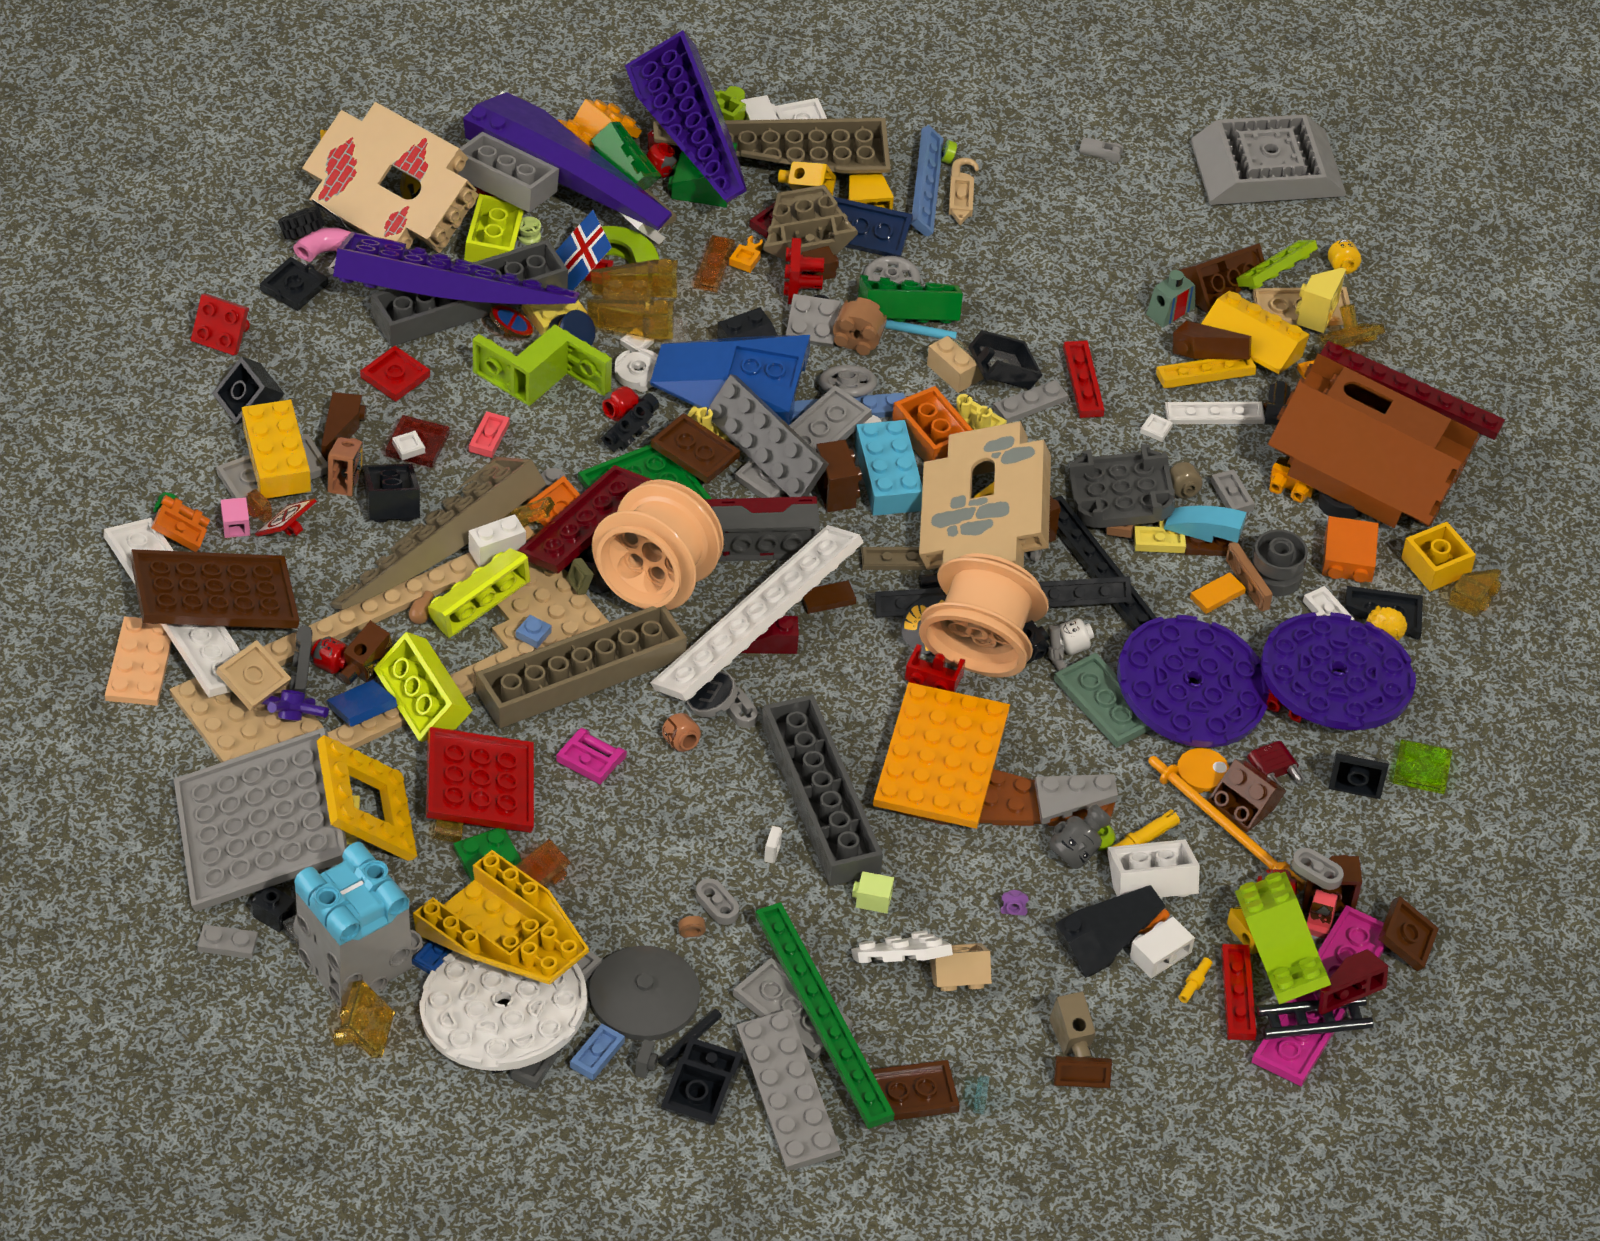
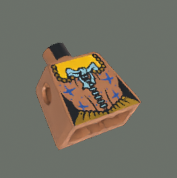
(344, 455)

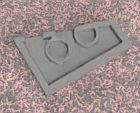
(1068, 794)

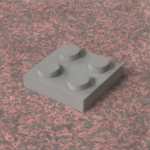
(814, 318)

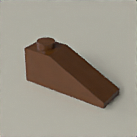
(1209, 342)
(342, 419)

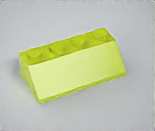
(480, 592)
(421, 686)

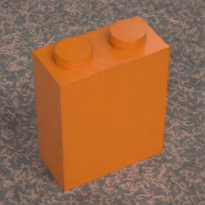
(1350, 549)

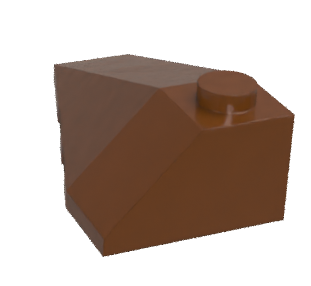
(1219, 274)

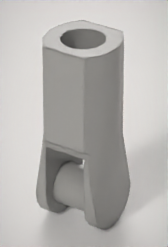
(1100, 149)

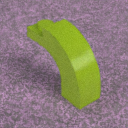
(629, 245)

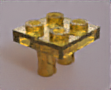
(364, 1020)

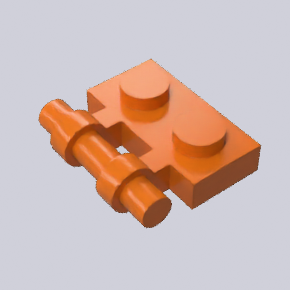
(181, 523)

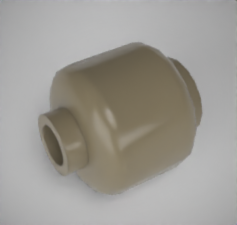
(1184, 478)

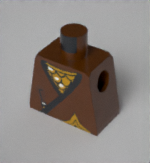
(365, 653)

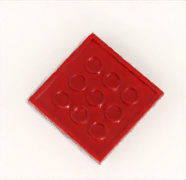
(480, 779)

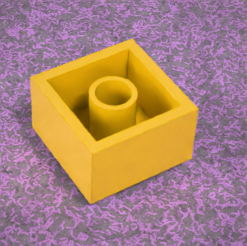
(1438, 556)

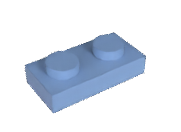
(597, 1052)

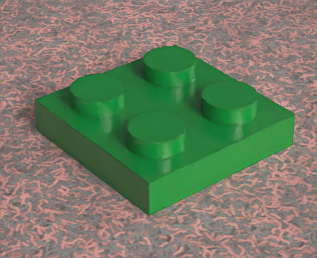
(475, 847)

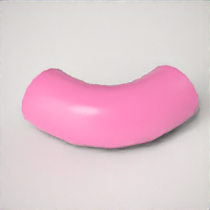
(319, 242)

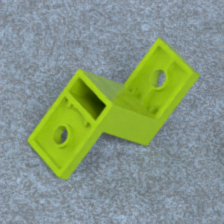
(542, 365)
(1282, 937)

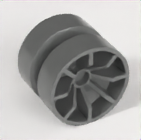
(1280, 560)

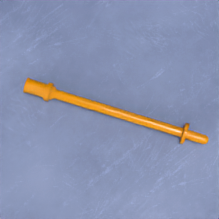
(1169, 774)

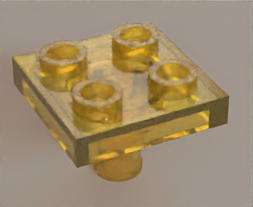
(1352, 330)

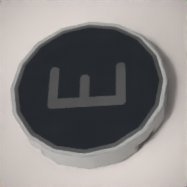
(714, 696)

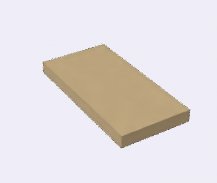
(1285, 301)

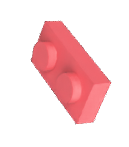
(489, 434)

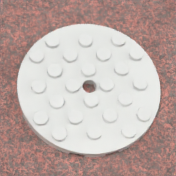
(477, 1032)

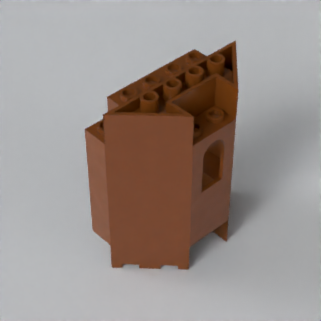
(1366, 457)

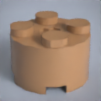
(859, 325)

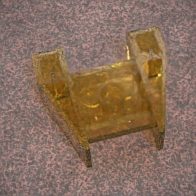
(629, 295)

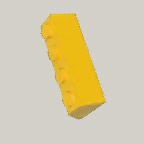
(1273, 340)

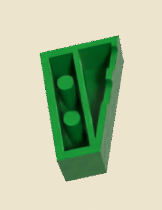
(623, 153)

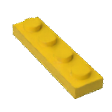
(1203, 371)

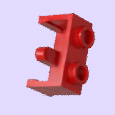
(933, 674)

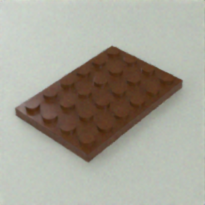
(214, 589)

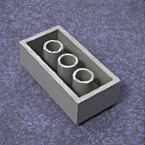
(508, 172)

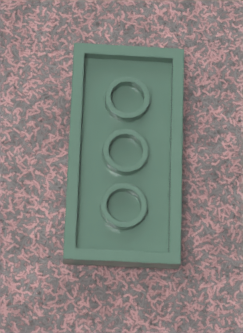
(1097, 693)

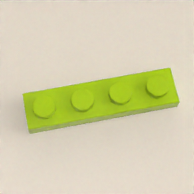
(1281, 261)

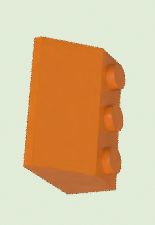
(929, 422)

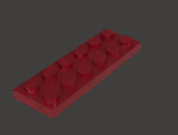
(574, 527)

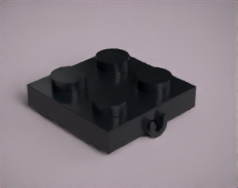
(294, 283)

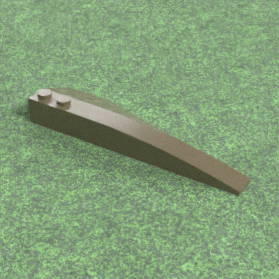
(490, 497)

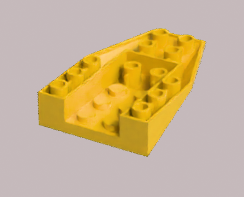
(504, 923)

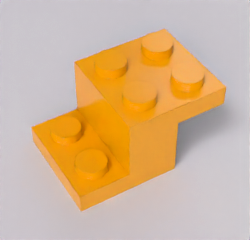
(594, 117)

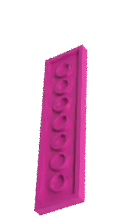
(1297, 1055)

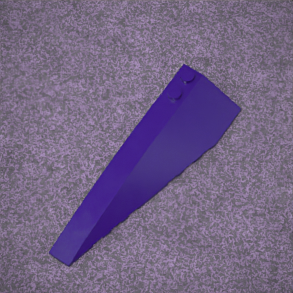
(682, 100)
(578, 164)

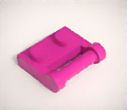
(587, 760)

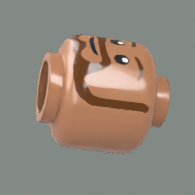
(681, 732)

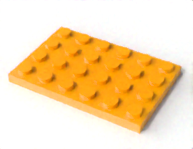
(941, 755)

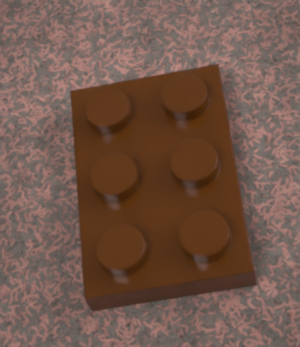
(695, 448)
(918, 1089)

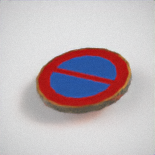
(511, 322)

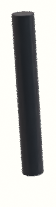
(695, 1033)

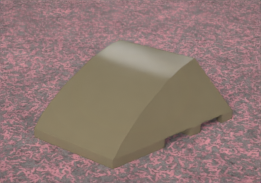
(811, 216)

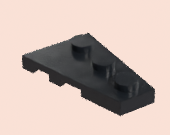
(1364, 600)

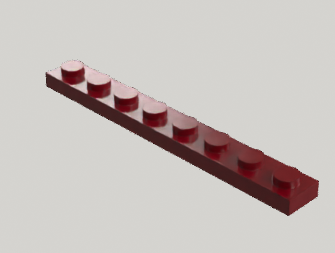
(1439, 401)

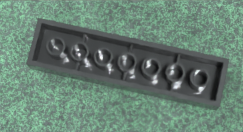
(412, 315)
(821, 790)

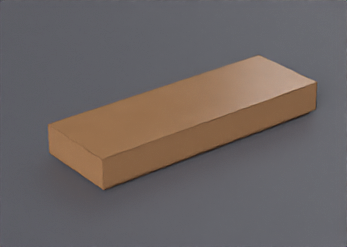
(1249, 576)

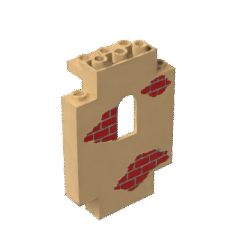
(358, 156)

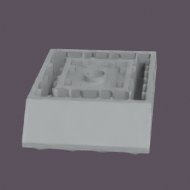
(1266, 160)

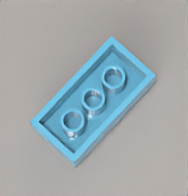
(888, 467)

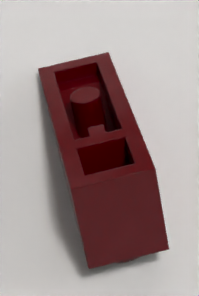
(778, 639)
(1354, 979)

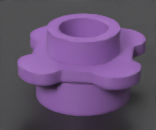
(1014, 897)

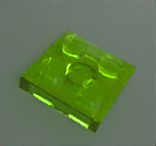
(1422, 766)

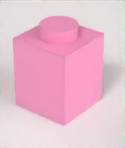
(235, 517)

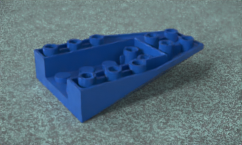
(764, 363)

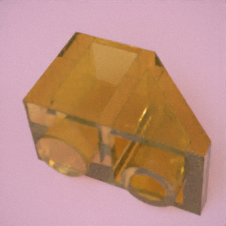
(1474, 591)

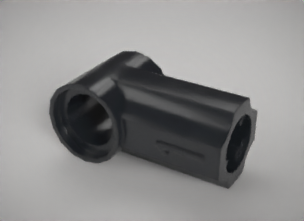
(1277, 397)

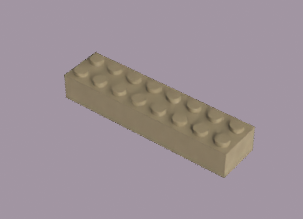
(580, 665)

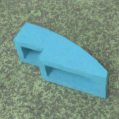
(1207, 522)

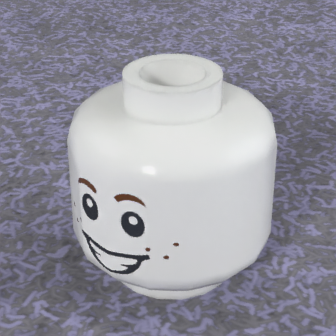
(1075, 636)

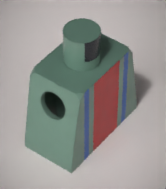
(1171, 299)

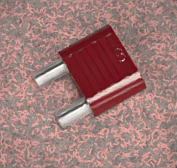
(1275, 761)

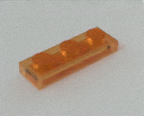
(714, 263)

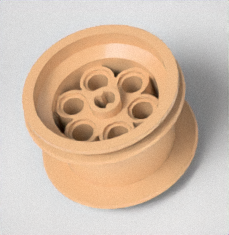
(658, 544)
(984, 615)

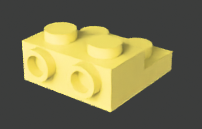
(543, 314)

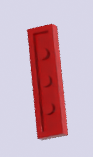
(1083, 379)
(1238, 992)

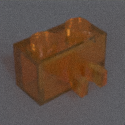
(545, 864)

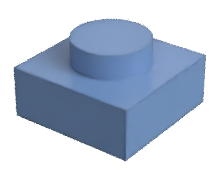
(533, 631)

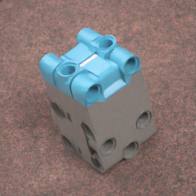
(352, 923)

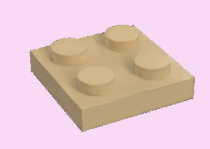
(253, 675)

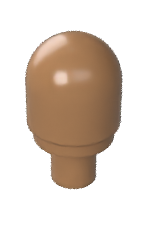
(419, 610)

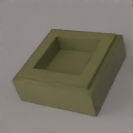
(580, 576)

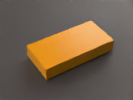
(1217, 593)

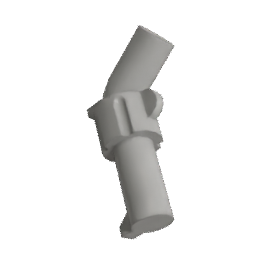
(1055, 649)

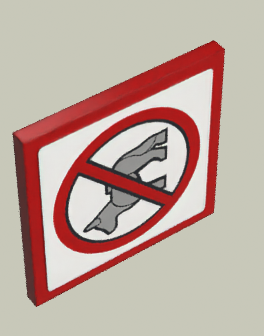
(286, 519)

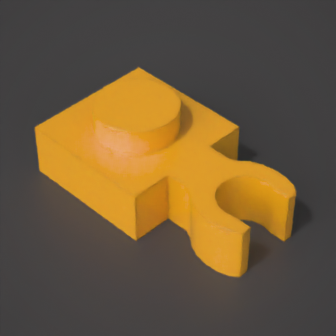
(746, 256)

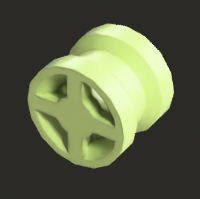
(529, 231)

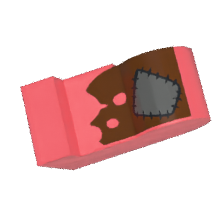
(1322, 913)

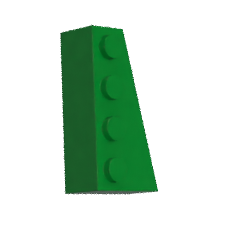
(912, 300)

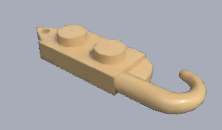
(961, 190)

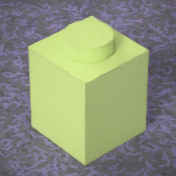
(873, 892)

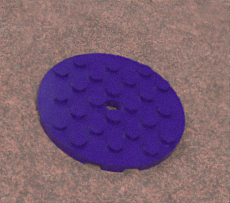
(1366, 695)
(1209, 714)

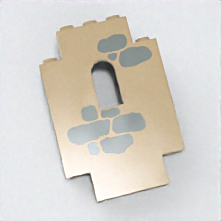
(995, 524)

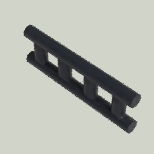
(1303, 1027)

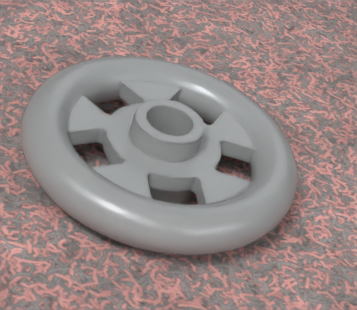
(893, 273)
(849, 380)

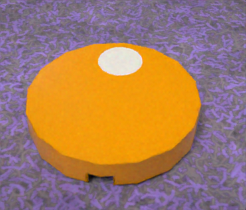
(1202, 769)

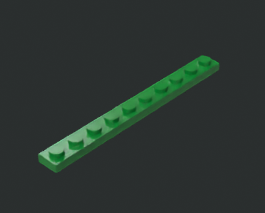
(825, 1016)

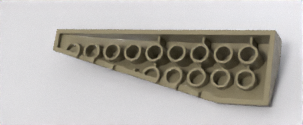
(841, 143)

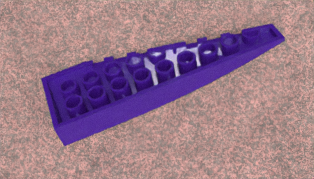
(392, 266)

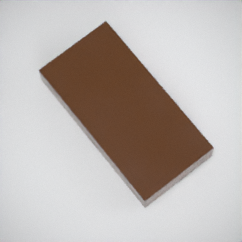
(829, 597)
(1082, 1072)

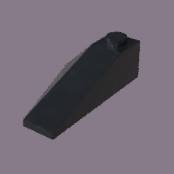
(1103, 929)

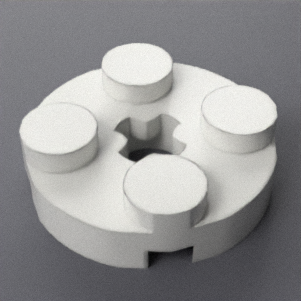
(628, 376)

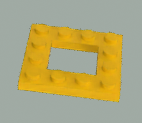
(337, 765)

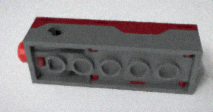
(765, 526)

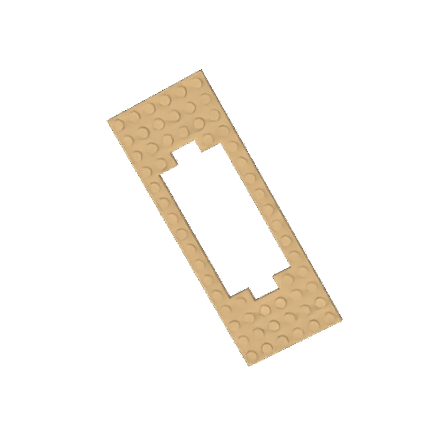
(236, 731)

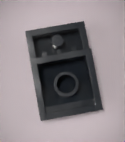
(702, 1081)

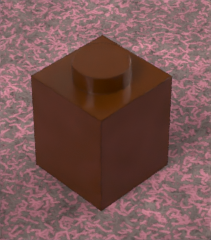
(831, 261)

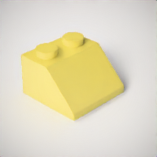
(1320, 299)

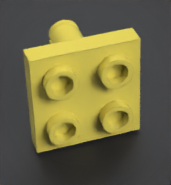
(977, 415)

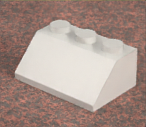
(1163, 865)

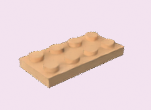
(139, 663)

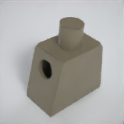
(1073, 1024)

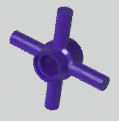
(293, 704)

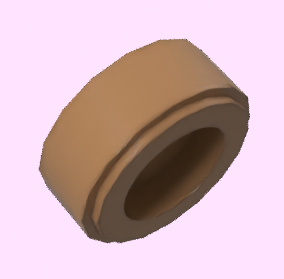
(691, 926)

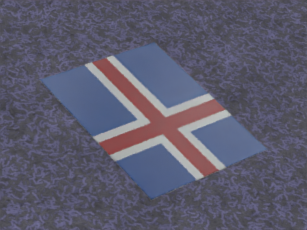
(583, 249)

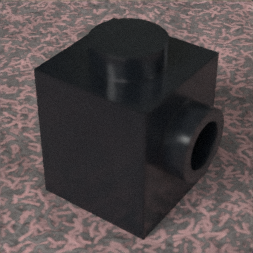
(273, 907)

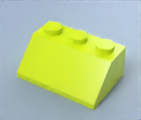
(492, 228)

